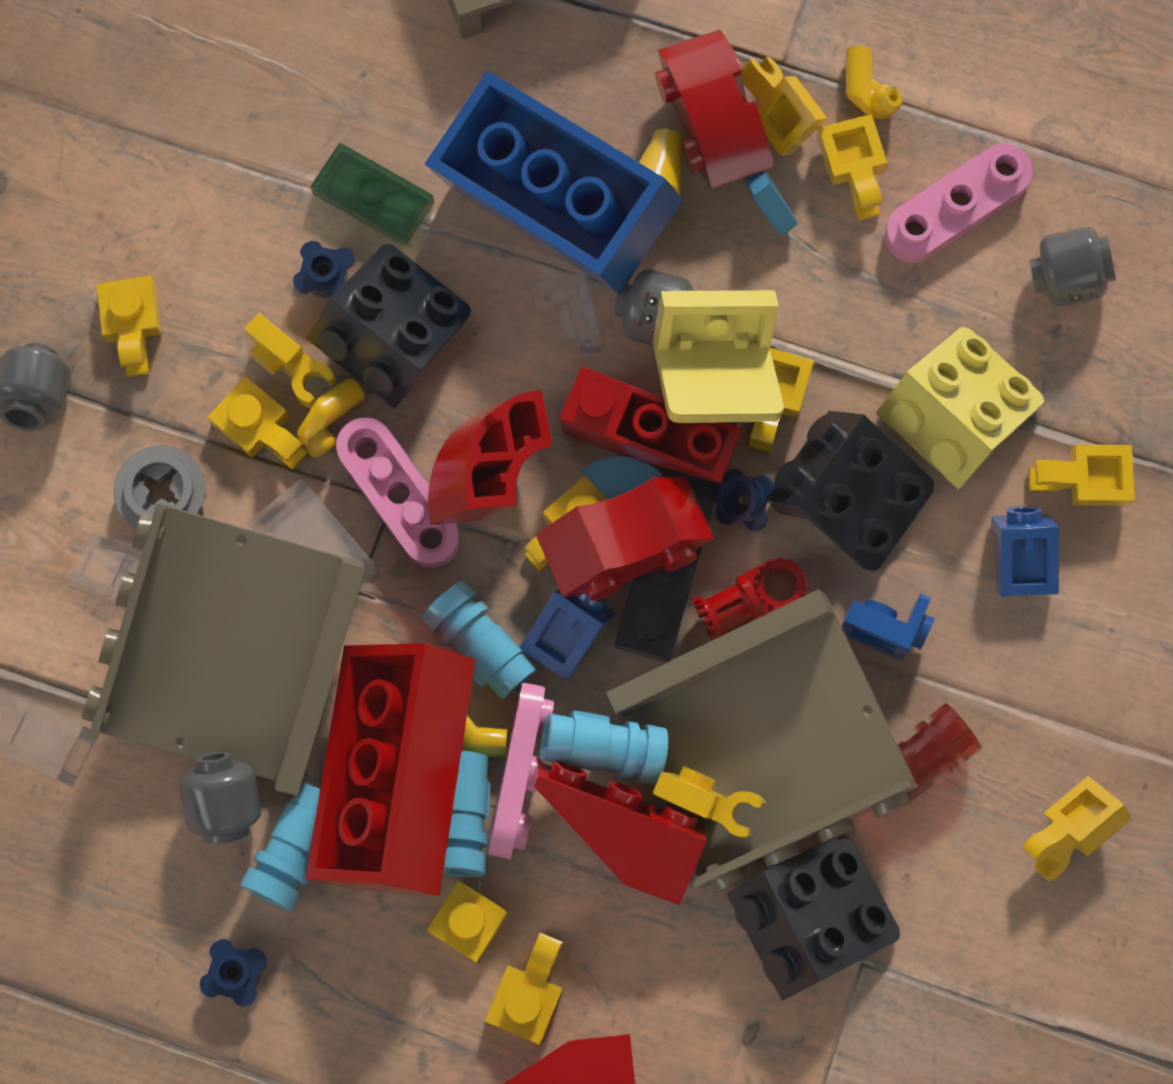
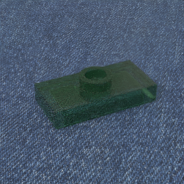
(372, 194)

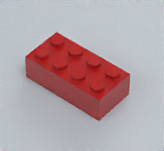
(391, 768)

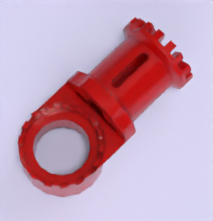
(749, 597)

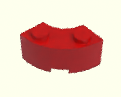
(710, 99)
(483, 459)
(625, 537)

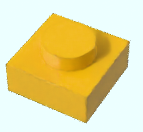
(467, 921)

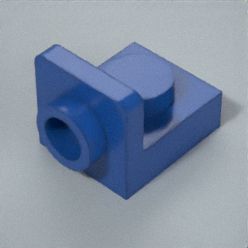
(1026, 552)
(878, 628)
(566, 631)

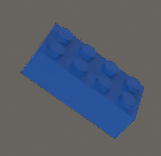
(554, 182)

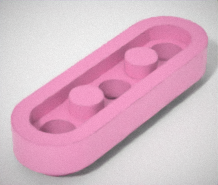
(947, 221)
(384, 473)
(509, 826)

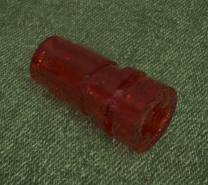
(937, 747)

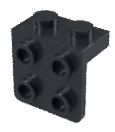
(388, 323)
(853, 487)
(814, 915)

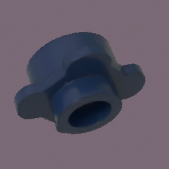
(314, 258)
(730, 496)
(241, 988)

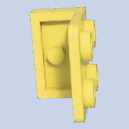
(717, 356)
(959, 405)

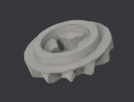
(158, 465)

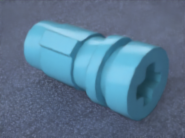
(475, 635)
(597, 745)
(470, 809)
(285, 859)

